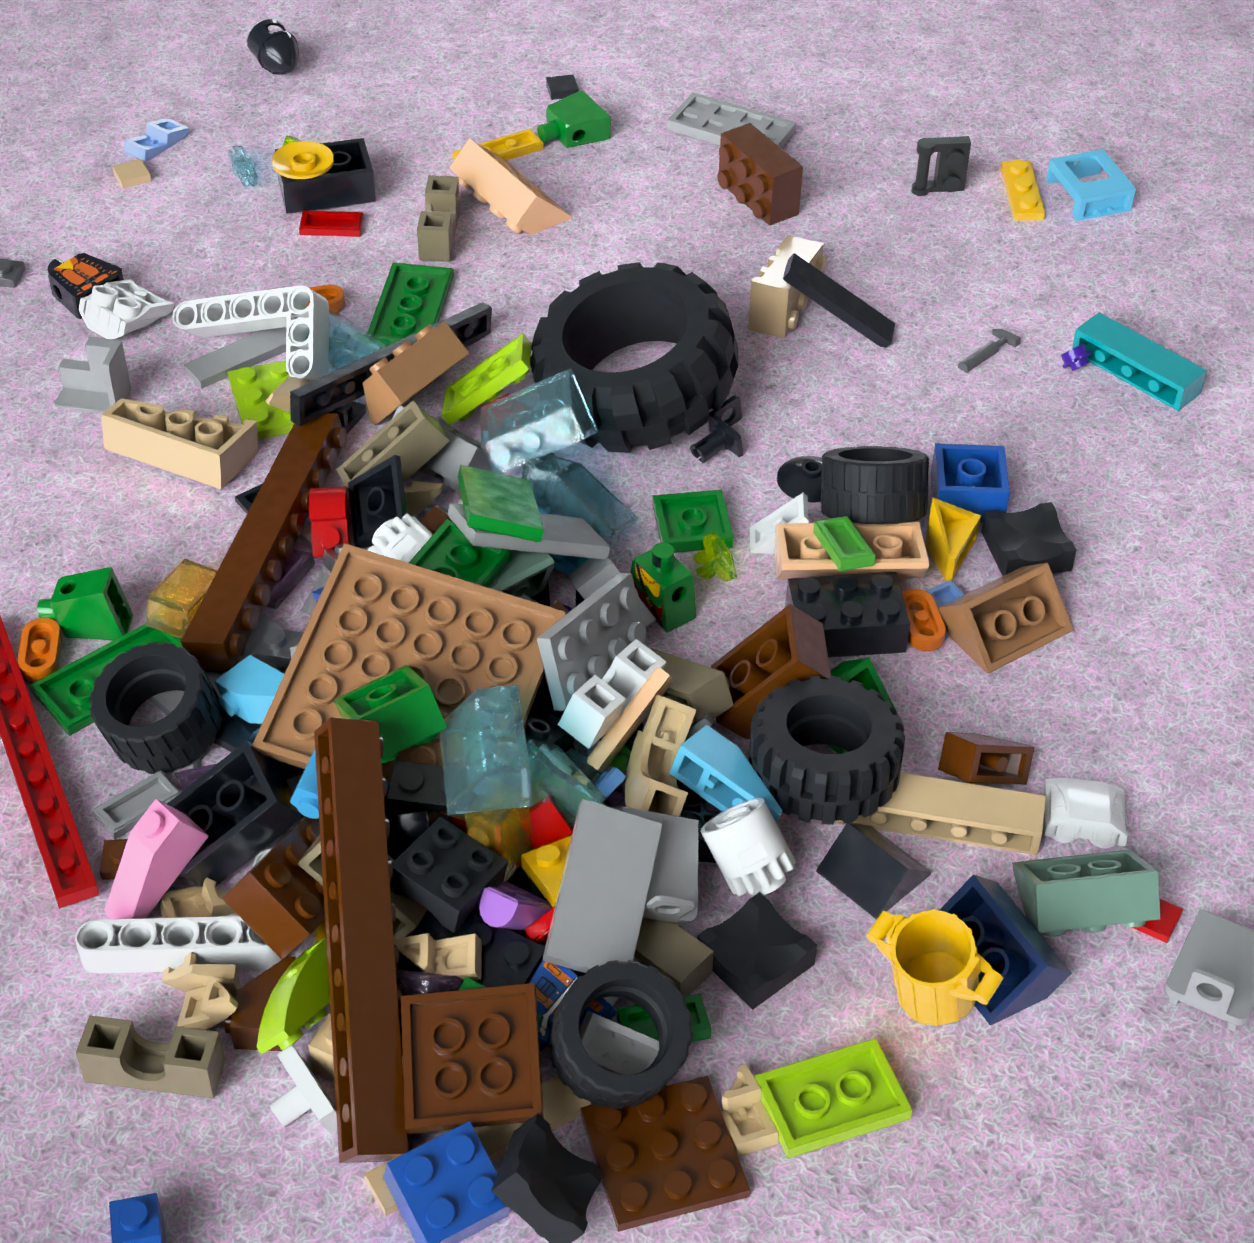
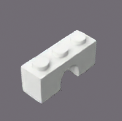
(602, 701)

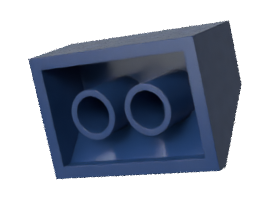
(1009, 945)

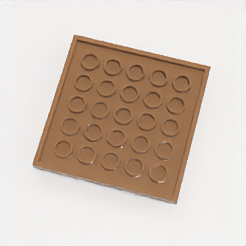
(395, 615)

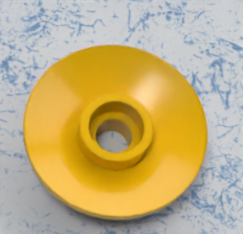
(302, 160)

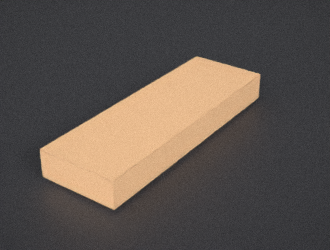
(629, 720)

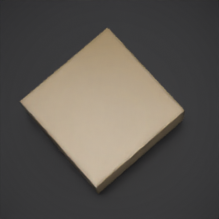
(131, 173)

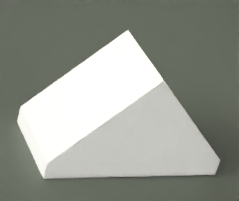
(763, 532)

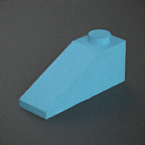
(248, 689)
(719, 772)

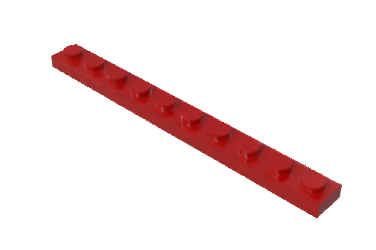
(40, 786)

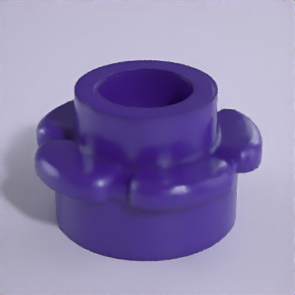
(1076, 357)

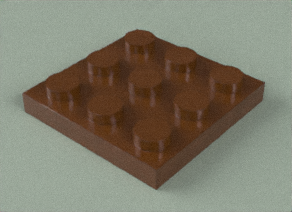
(471, 1058)
(665, 1155)

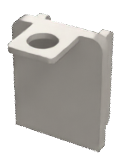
(674, 876)
(1215, 970)

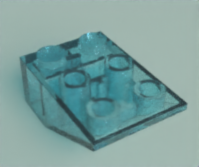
(572, 491)

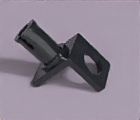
(721, 432)

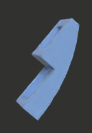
(158, 137)

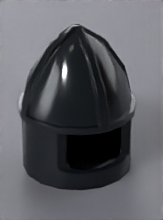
(274, 51)

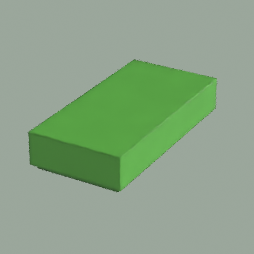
(844, 543)

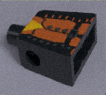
(77, 278)

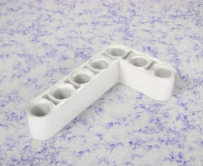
(265, 316)
(164, 943)

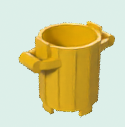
(934, 965)

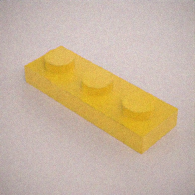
(1022, 190)

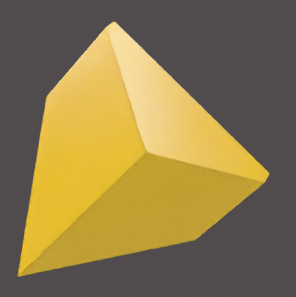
(950, 536)

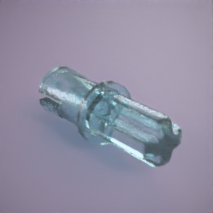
(243, 166)

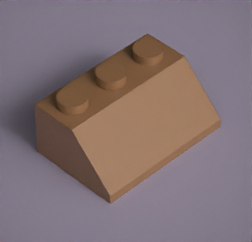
(411, 370)
(1008, 617)

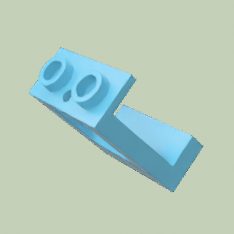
(1094, 197)

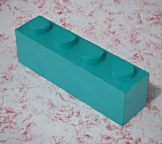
(1140, 361)

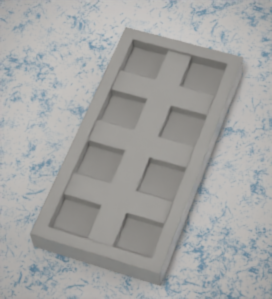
(709, 117)
(590, 638)

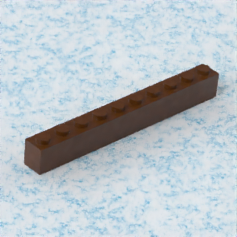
(263, 544)
(360, 942)

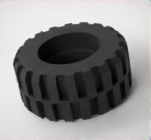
(835, 715)

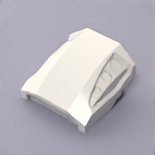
(121, 308)
(1084, 811)

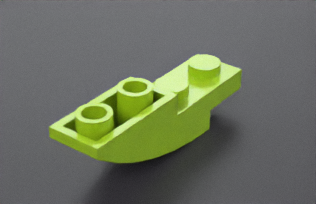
(296, 1000)

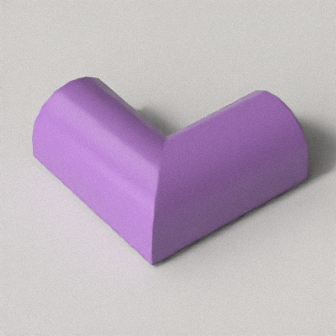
(511, 907)

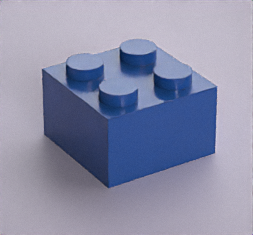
(971, 477)
(446, 1188)

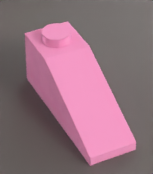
(153, 860)

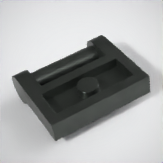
(950, 164)

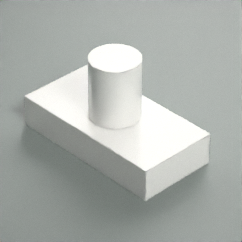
(617, 1045)
(305, 1095)

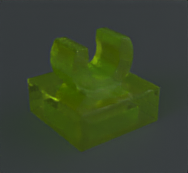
(715, 559)

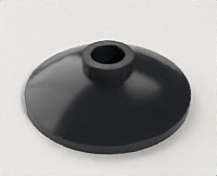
(801, 476)

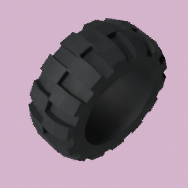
(634, 308)

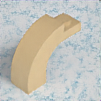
(652, 756)

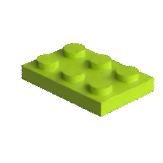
(487, 380)
(250, 391)
(833, 1097)

